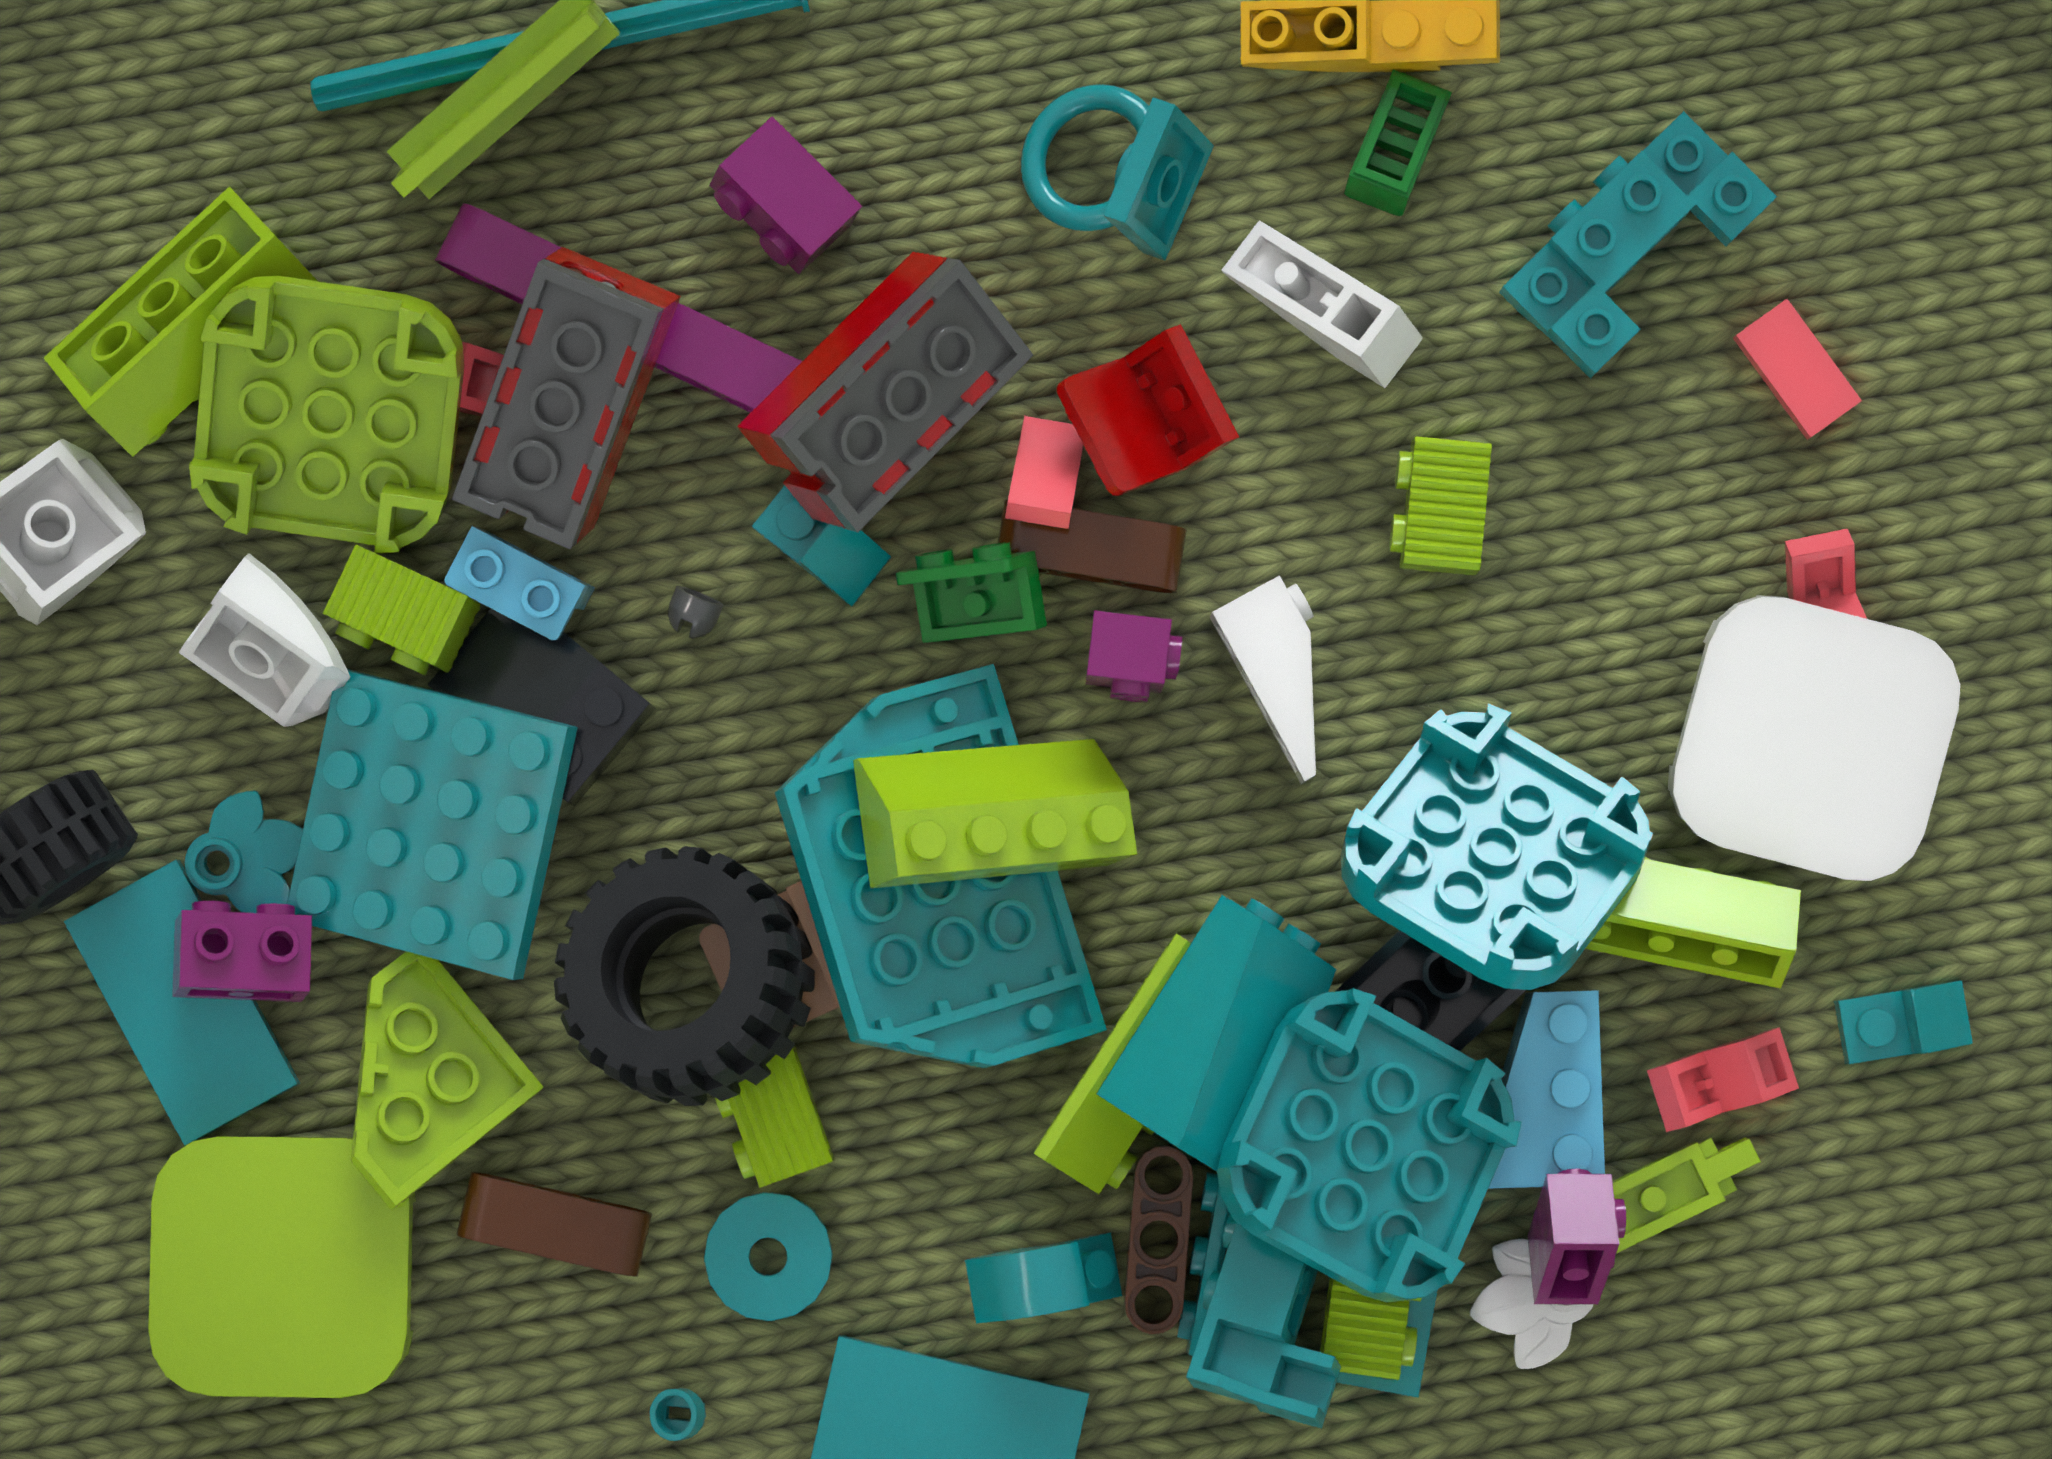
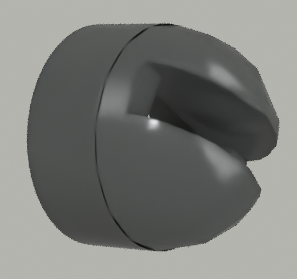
(694, 608)

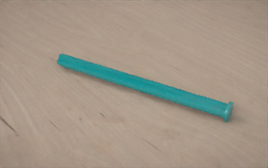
(464, 60)

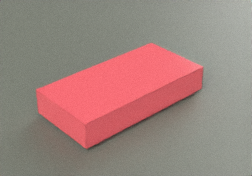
(1797, 369)
(1045, 473)

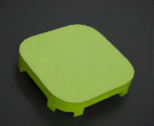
(327, 411)
(277, 1270)

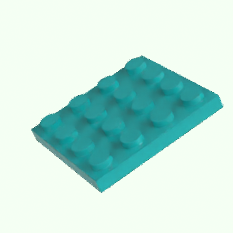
(431, 823)

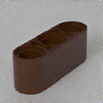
(1103, 549)
(554, 1224)
(1165, 1270)

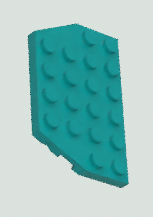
(936, 966)

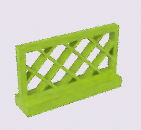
(500, 95)

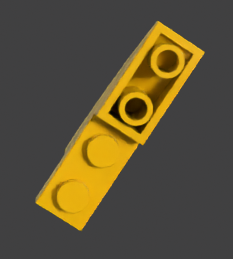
(1369, 34)

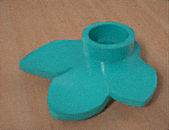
(256, 852)

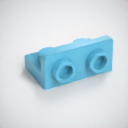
(516, 583)

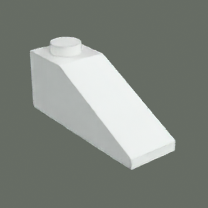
(1324, 303)
(1273, 654)

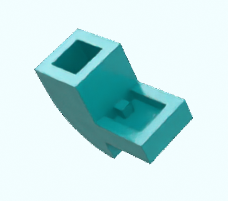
(1043, 1278)

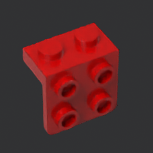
(1147, 413)

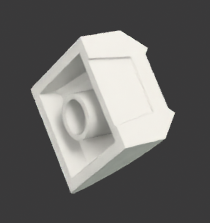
(61, 528)
(267, 646)

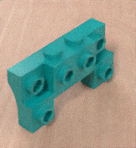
(1636, 207)
(1253, 1329)

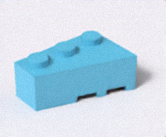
(1554, 1089)

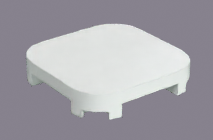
(1814, 738)

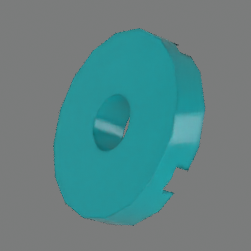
(730, 1264)

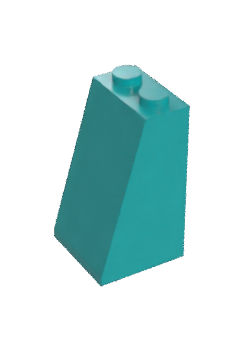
(1213, 1024)

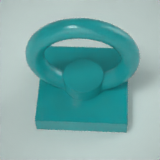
(1150, 181)

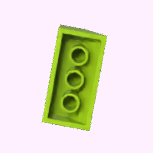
(141, 349)
(991, 812)
(1090, 1133)

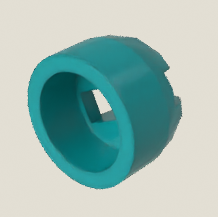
(676, 1428)

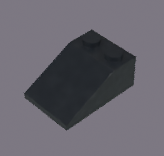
(550, 680)
(1430, 991)

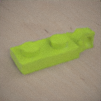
(1679, 1186)

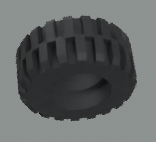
(622, 932)

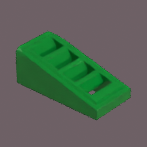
(1384, 181)

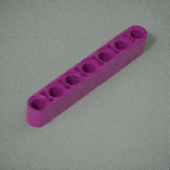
(695, 346)

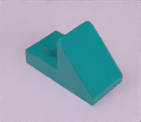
(833, 555)
(1903, 1022)

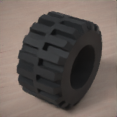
(58, 843)

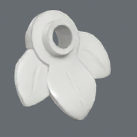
(1509, 1308)

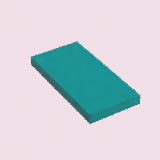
(199, 1053)
(929, 1407)

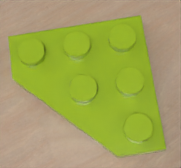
(428, 1078)

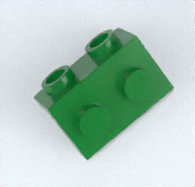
(976, 595)

